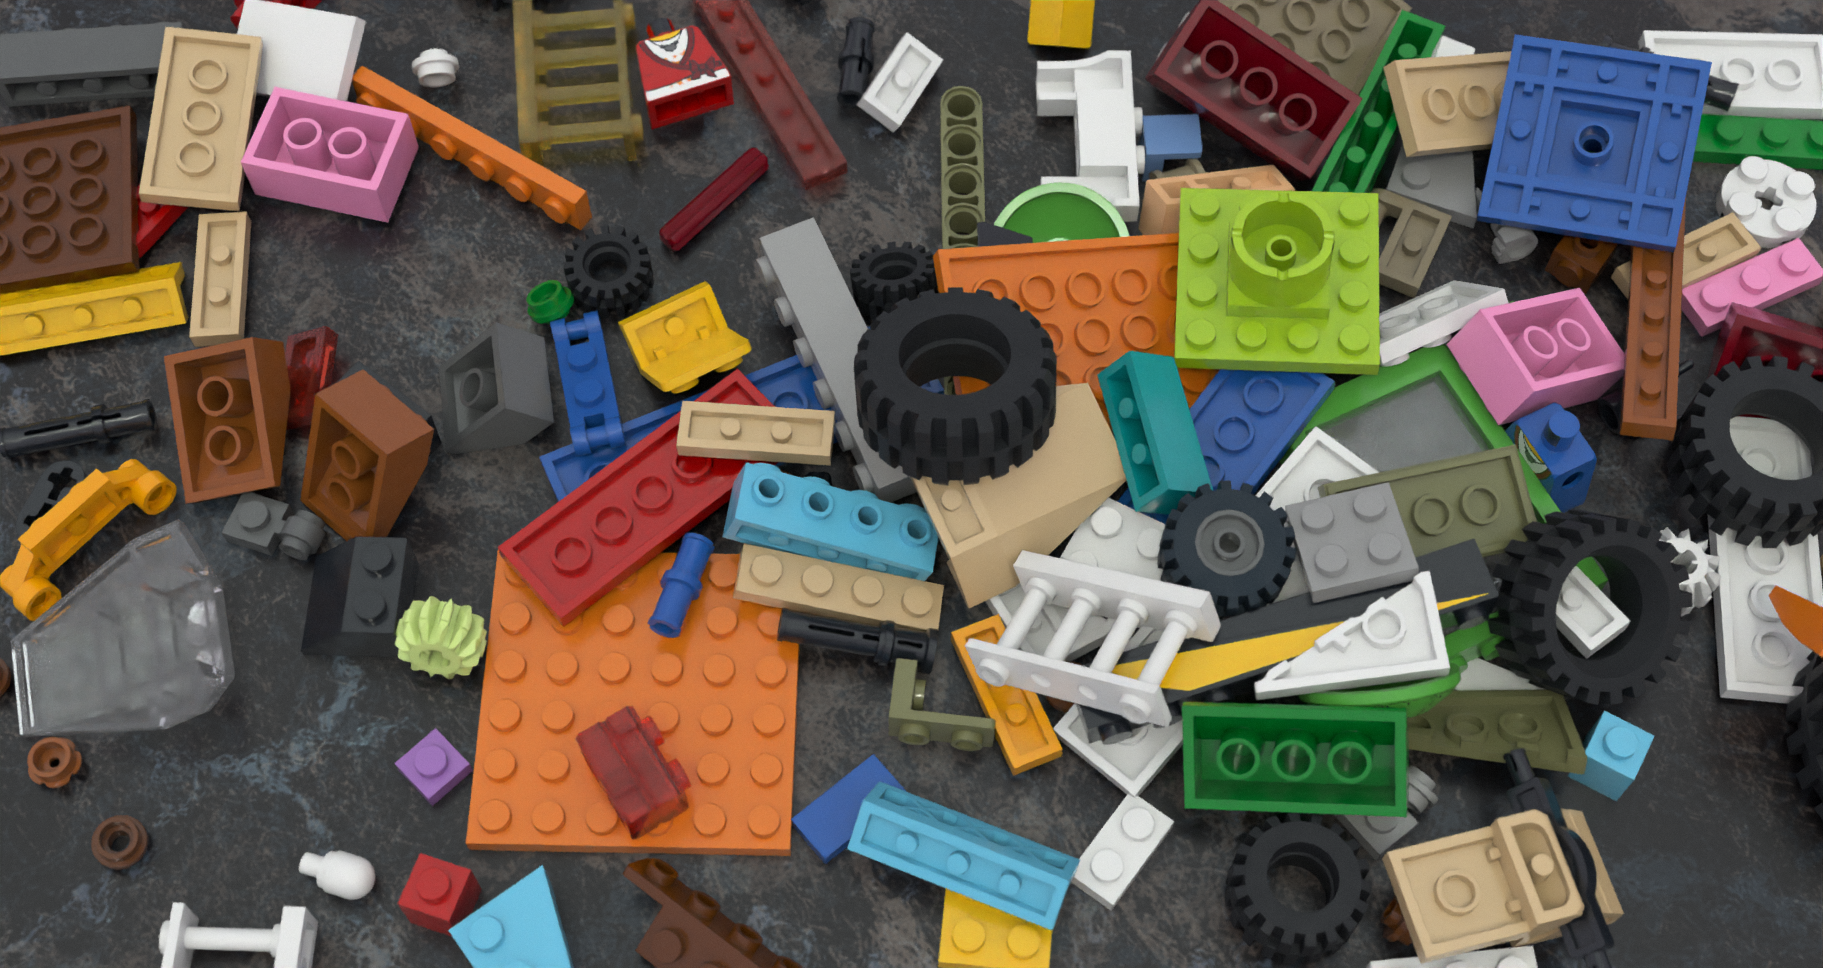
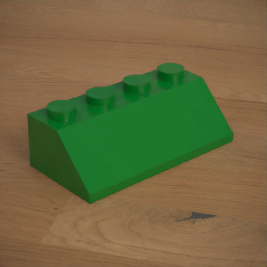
(1296, 758)

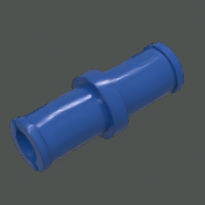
(681, 585)

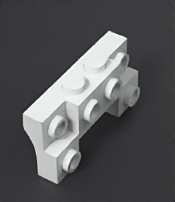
(1105, 124)

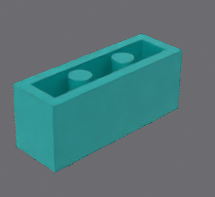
(1153, 430)

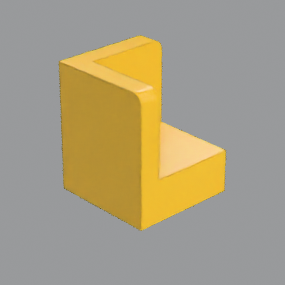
(1061, 23)

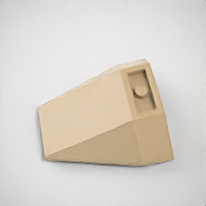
(1031, 505)

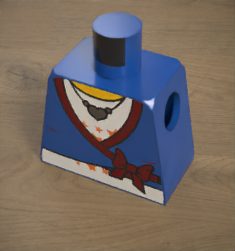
(1556, 453)

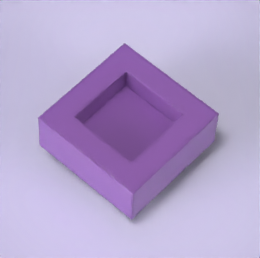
(433, 767)

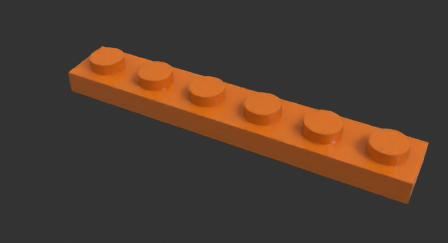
(479, 152)

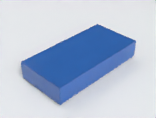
(831, 817)

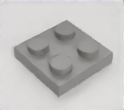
(1351, 542)

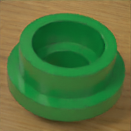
(549, 302)

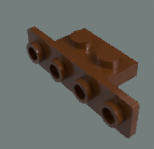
(691, 927)

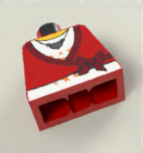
(681, 74)

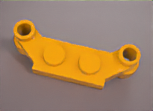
(73, 523)

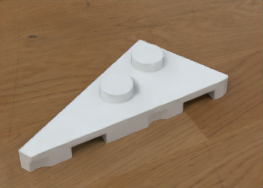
(1385, 645)

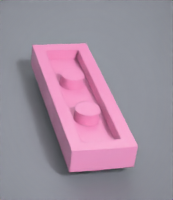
(1752, 283)

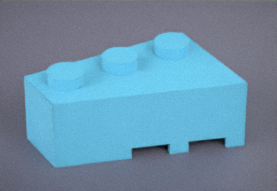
(516, 928)

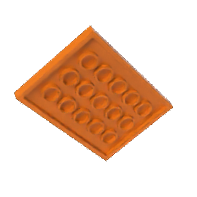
(1088, 295)

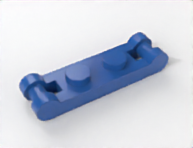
(588, 384)

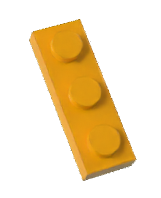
(1020, 719)

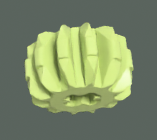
(440, 637)

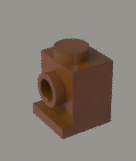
(1580, 261)

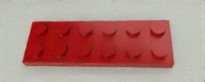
(625, 513)

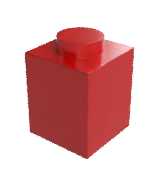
(439, 894)

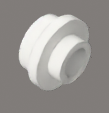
(435, 68)

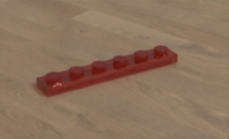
(774, 90)

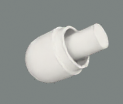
(340, 873)

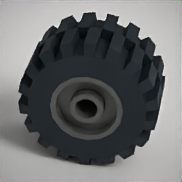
(1228, 547)

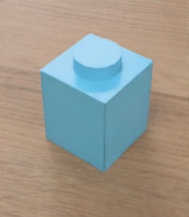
(1613, 754)

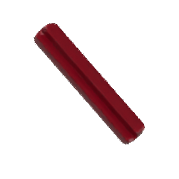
(713, 199)

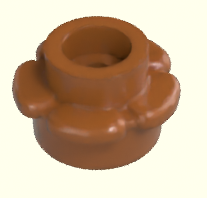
(44, 753)

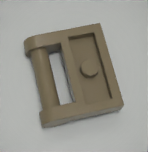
(1410, 243)

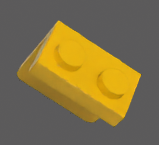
(683, 339)

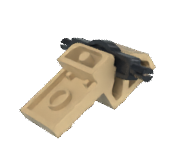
(1509, 881)

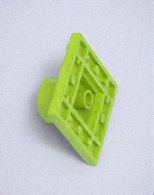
(1278, 281)

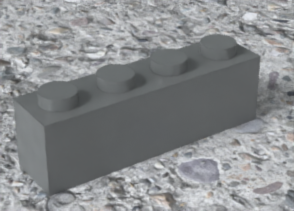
(81, 64)

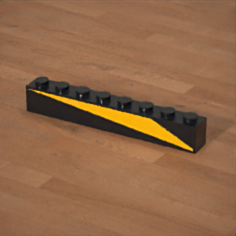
(1282, 631)

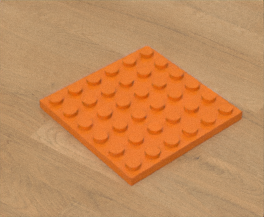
(715, 692)

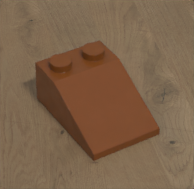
(229, 416)
(363, 457)

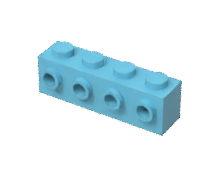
(829, 523)

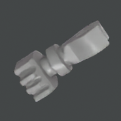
(1511, 242)

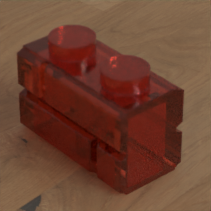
(633, 771)

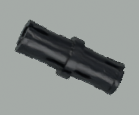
(855, 61)

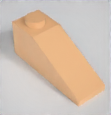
(1162, 195)

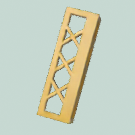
(92, 309)

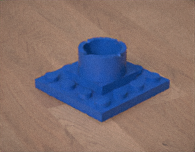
(1578, 98)

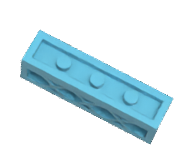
(963, 854)

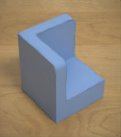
(1169, 139)

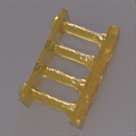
(537, 98)

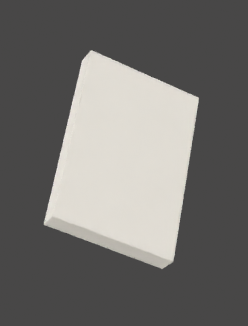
(303, 48)

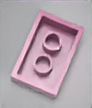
(330, 154)
(1538, 354)

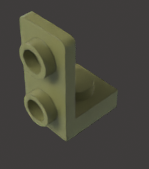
(919, 727)

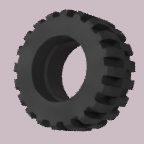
(963, 433)

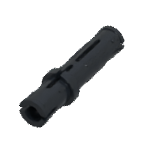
(97, 425)

